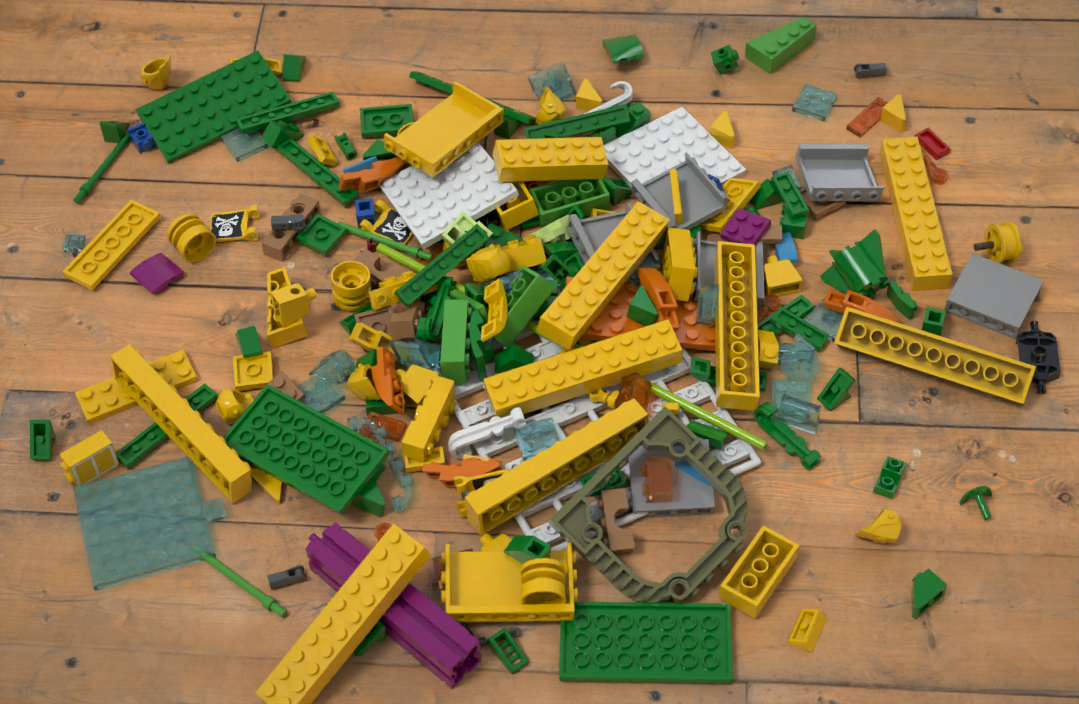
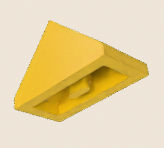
(587, 97)
(894, 113)
(723, 130)

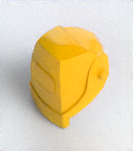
(157, 73)
(551, 108)
(488, 263)
(362, 383)
(232, 404)
(883, 528)

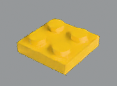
(252, 371)

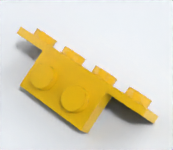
(385, 294)

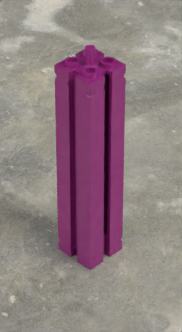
(410, 620)

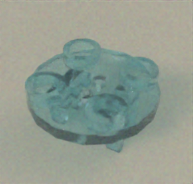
(790, 364)

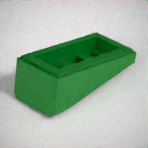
(504, 634)

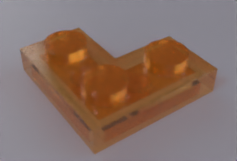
(393, 427)

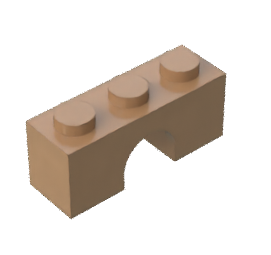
(373, 263)
(406, 320)
(611, 503)

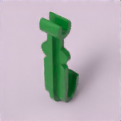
(430, 327)
(785, 435)

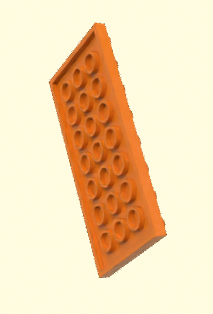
(613, 321)

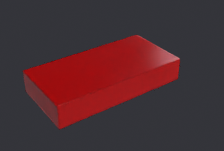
(932, 144)

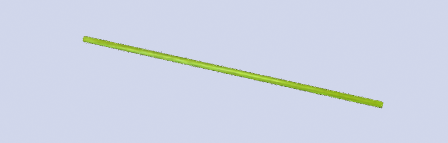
(656, 390)

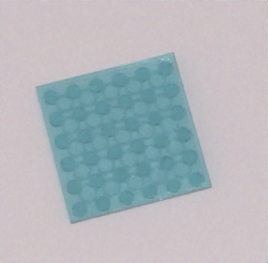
(143, 523)

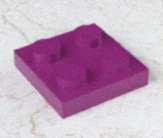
(745, 228)

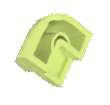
(460, 226)
(553, 232)

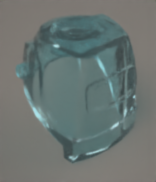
(334, 367)

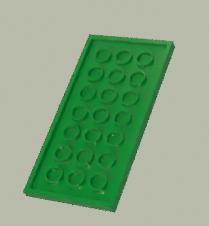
(211, 105)
(305, 449)
(647, 643)

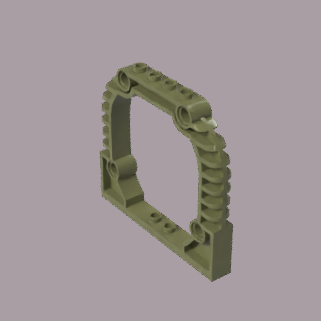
(660, 434)

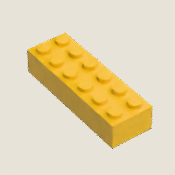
(550, 159)

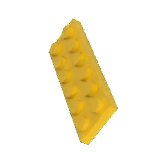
(111, 244)
(110, 398)

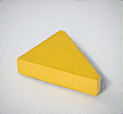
(268, 483)

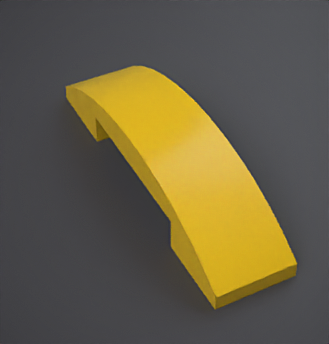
(498, 309)

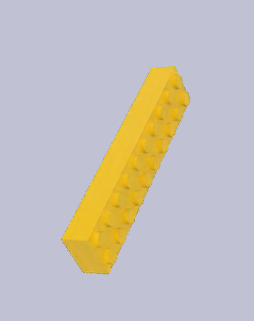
(915, 214)
(602, 276)
(736, 327)
(935, 355)
(584, 369)
(182, 423)
(554, 467)
(345, 620)

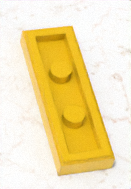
(676, 196)

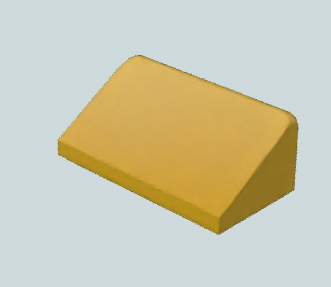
(807, 629)

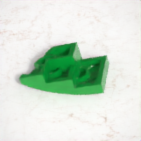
(623, 48)
(482, 351)

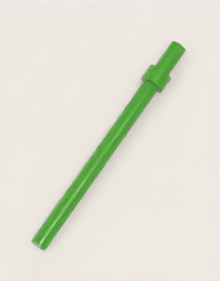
(414, 251)
(267, 601)

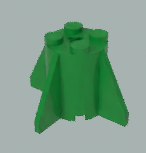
(858, 267)

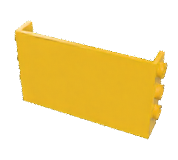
(446, 131)
(488, 588)

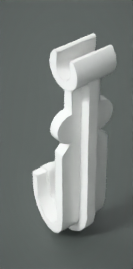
(620, 100)
(460, 440)

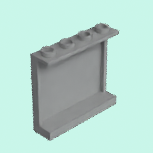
(837, 172)
(698, 194)
(591, 232)
(705, 262)
(993, 295)
(689, 493)

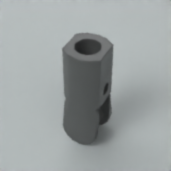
(870, 70)
(288, 222)
(282, 578)

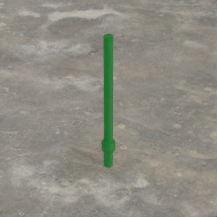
(86, 188)

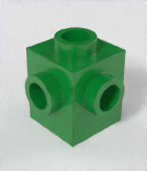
(725, 59)

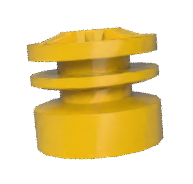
(191, 237)
(351, 285)
(543, 582)

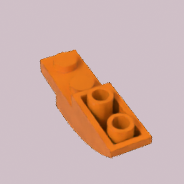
(371, 178)
(660, 295)
(839, 301)
(385, 380)
(468, 468)

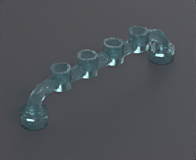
(395, 465)

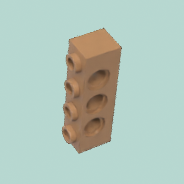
(281, 241)

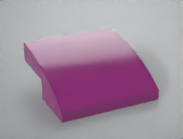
(156, 273)

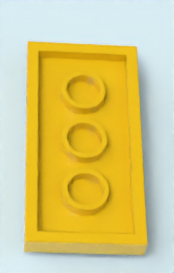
(738, 195)

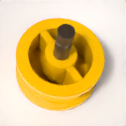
(1001, 242)

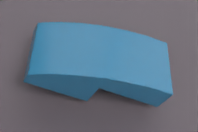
(787, 249)

